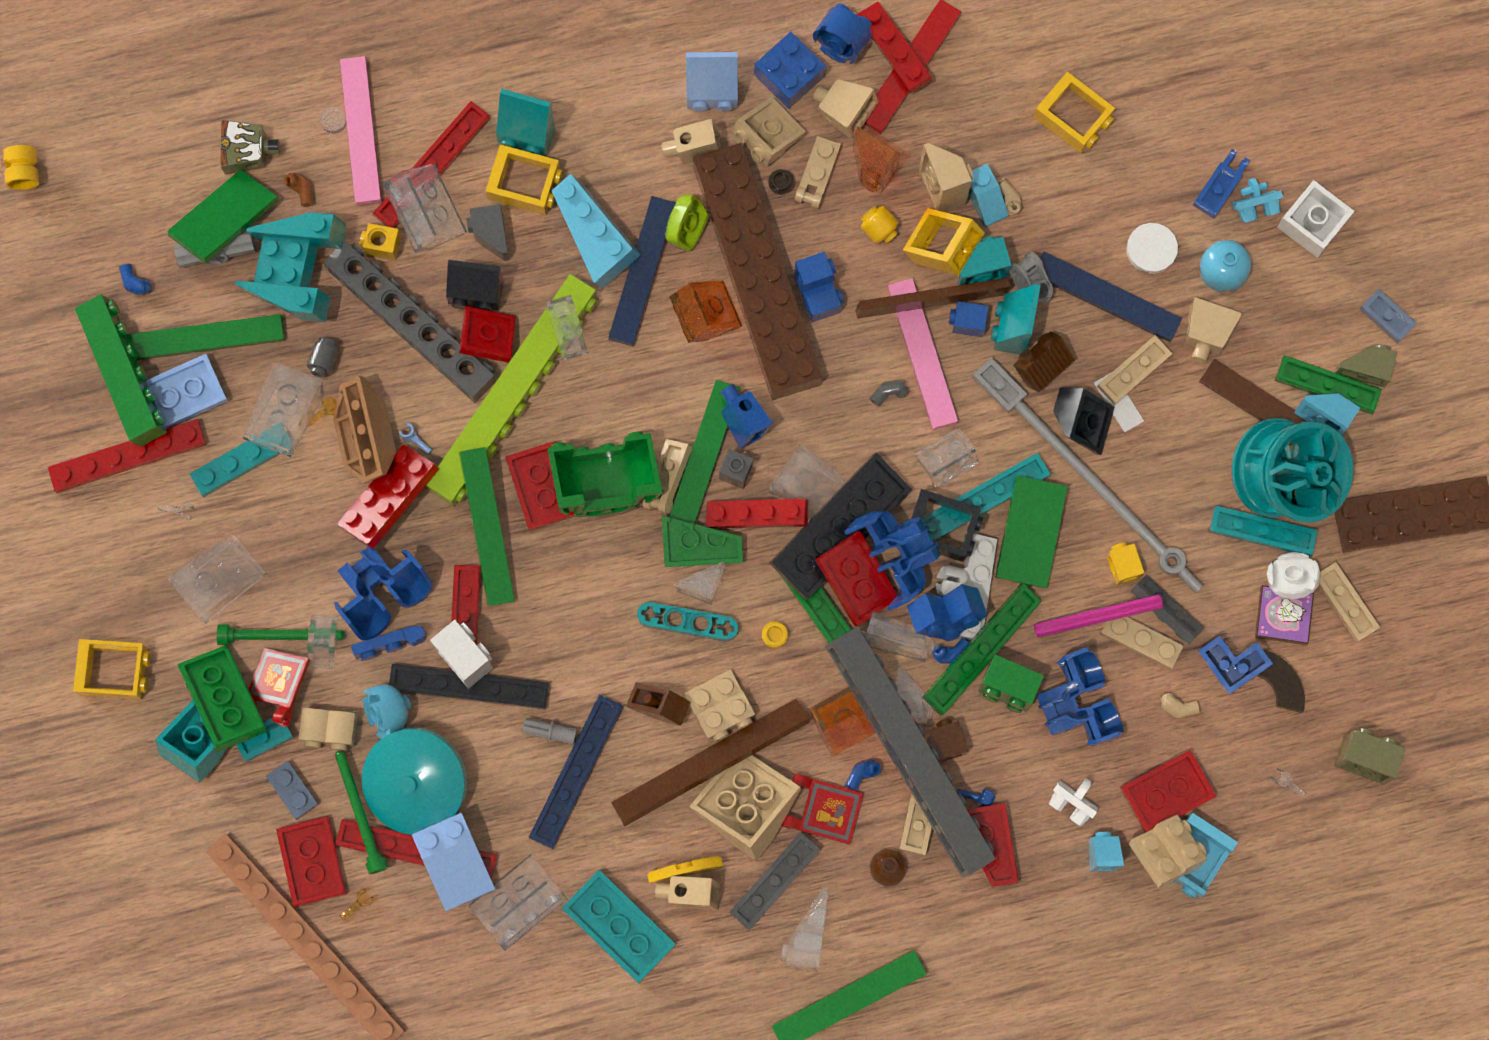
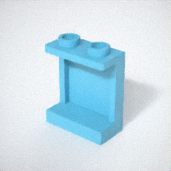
(1217, 847)

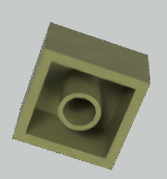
(1370, 756)

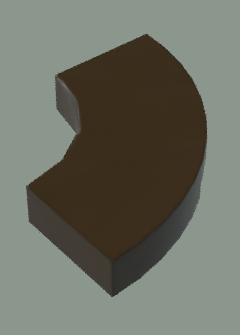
(1285, 684)

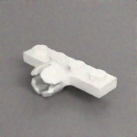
(975, 573)

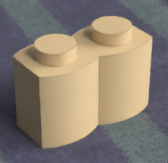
(328, 727)

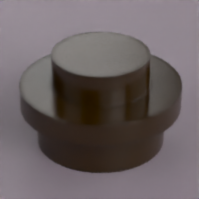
(781, 182)

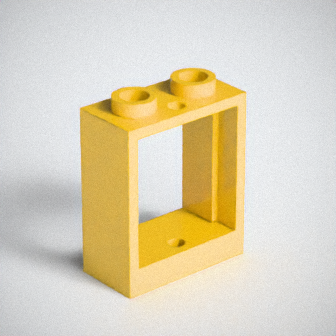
(1061, 129)
(498, 173)
(953, 259)
(85, 664)

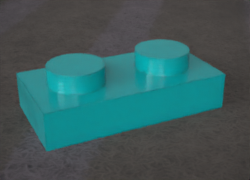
(265, 742)

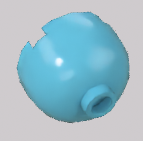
(1225, 266)
(386, 709)

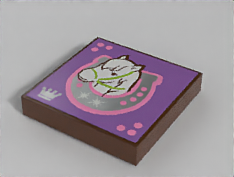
(1283, 618)

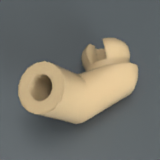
(1011, 197)

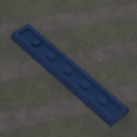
(641, 272)
(1110, 298)
(575, 772)

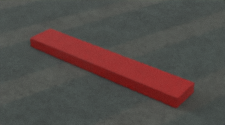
(924, 46)
(442, 152)
(393, 844)

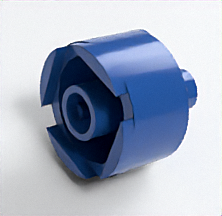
(843, 34)

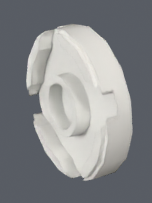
(1152, 248)
(1293, 575)

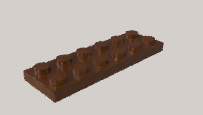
(1413, 514)

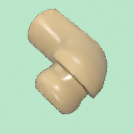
(1178, 709)

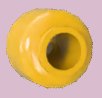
(879, 224)

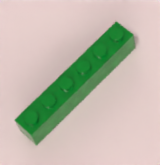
(121, 370)

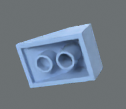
(712, 81)
(453, 862)

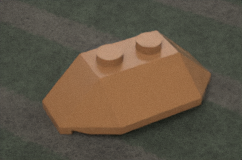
(363, 430)

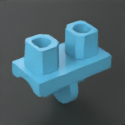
(1246, 207)

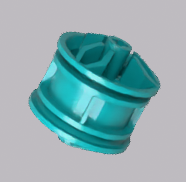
(1316, 468)

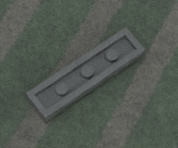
(774, 881)

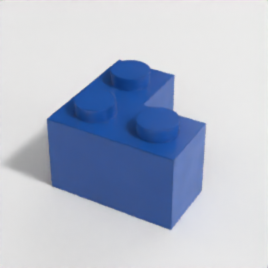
(815, 282)
(947, 615)
(1231, 670)

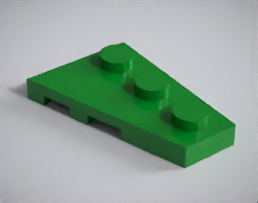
(698, 545)

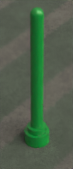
(229, 634)
(375, 861)

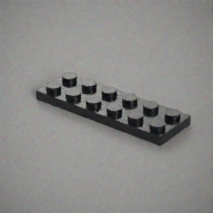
(869, 489)

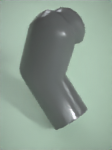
(889, 388)

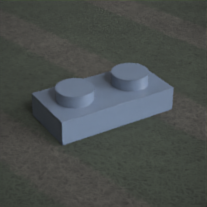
(1388, 316)
(292, 790)

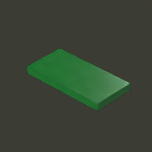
(222, 216)
(1031, 532)
(222, 698)

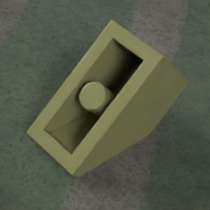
(1370, 365)

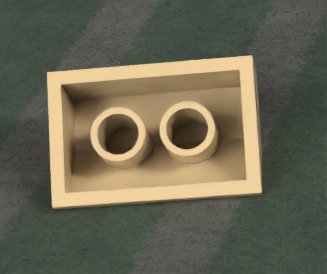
(945, 178)

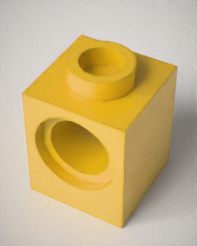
(388, 249)
(1124, 563)

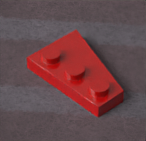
(996, 829)

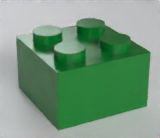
(1010, 684)

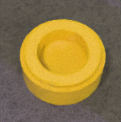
(774, 635)

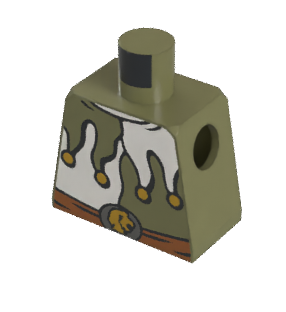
(244, 147)

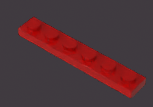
(125, 457)

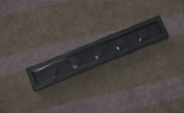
(488, 689)

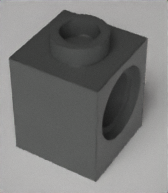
(736, 468)

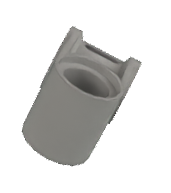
(1031, 272)

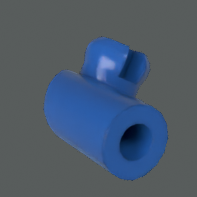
(132, 283)
(946, 655)
(862, 771)

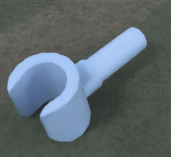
(412, 436)

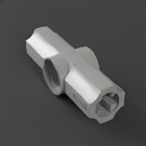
(240, 245)

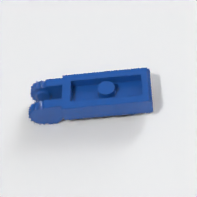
(1220, 186)
(390, 642)

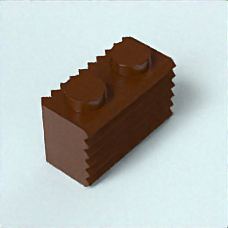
(1044, 361)

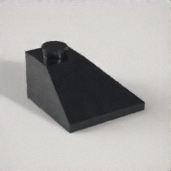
(1083, 417)

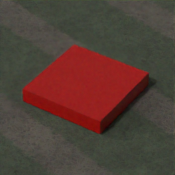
(487, 334)

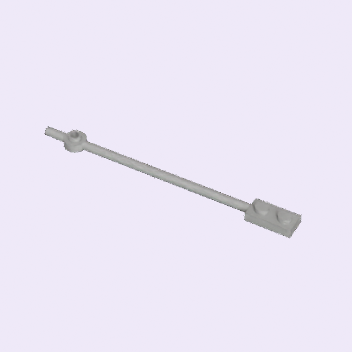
(1009, 396)

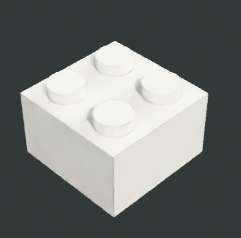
(1315, 219)
(461, 653)

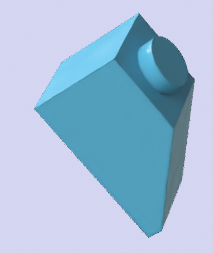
(987, 196)
(1328, 409)
(1105, 852)

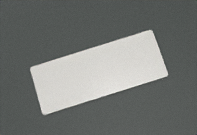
(1124, 410)

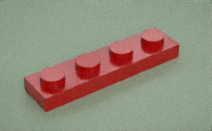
(895, 48)
(757, 513)

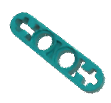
(688, 618)

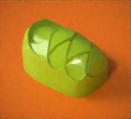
(686, 222)

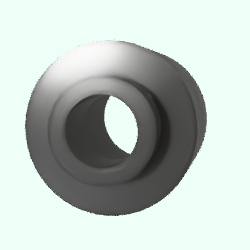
(323, 357)

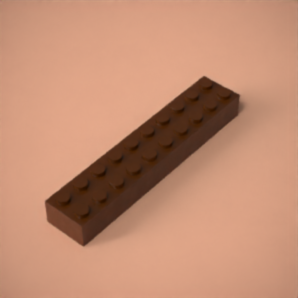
(756, 271)

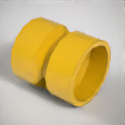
(21, 168)

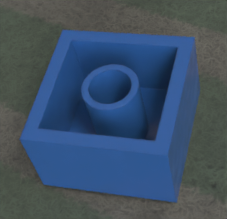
(789, 70)

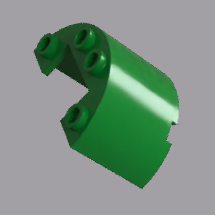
(605, 477)

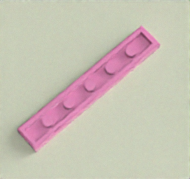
(360, 130)
(924, 361)

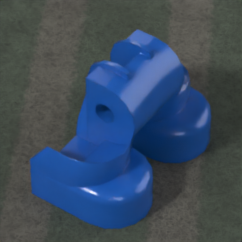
(913, 544)
(405, 582)
(1060, 704)

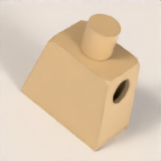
(846, 105)
(693, 141)
(1209, 328)
(700, 894)

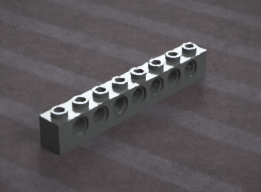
(340, 264)

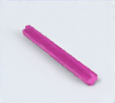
(1098, 616)

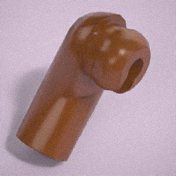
(302, 186)

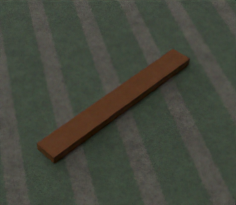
(710, 762)

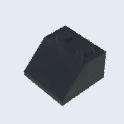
(474, 285)

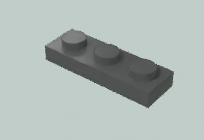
(1172, 613)

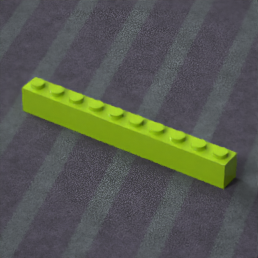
(509, 394)

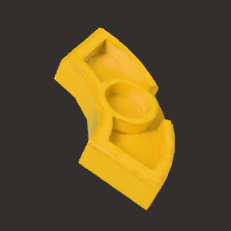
(685, 869)

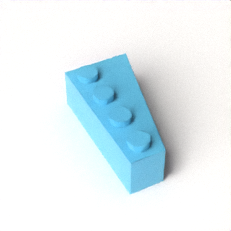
(594, 232)

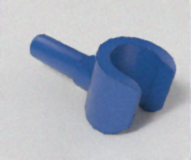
(985, 798)

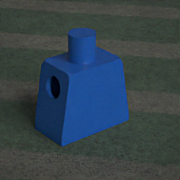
(744, 416)

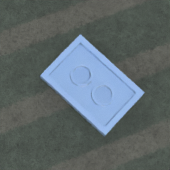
(187, 390)

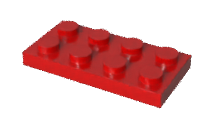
(388, 497)

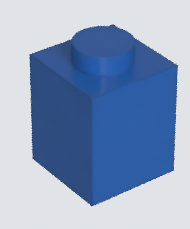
(968, 319)

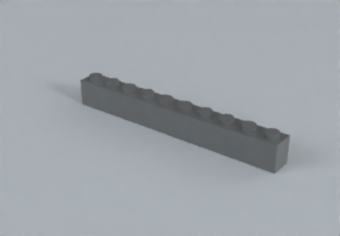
(910, 752)

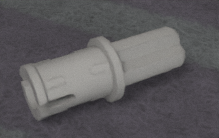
(549, 730)

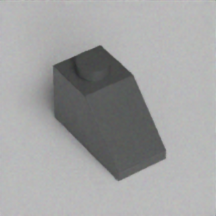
(488, 229)

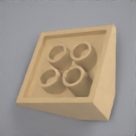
(747, 804)

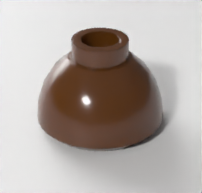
(888, 867)

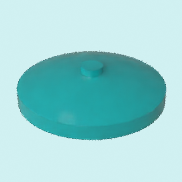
(414, 780)

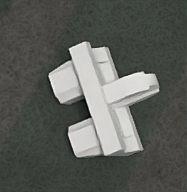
(1064, 794)

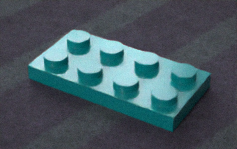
(618, 926)

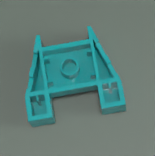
(289, 260)

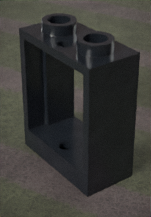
(974, 524)

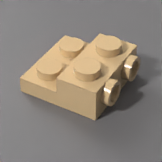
(767, 131)
(720, 706)
(1169, 851)

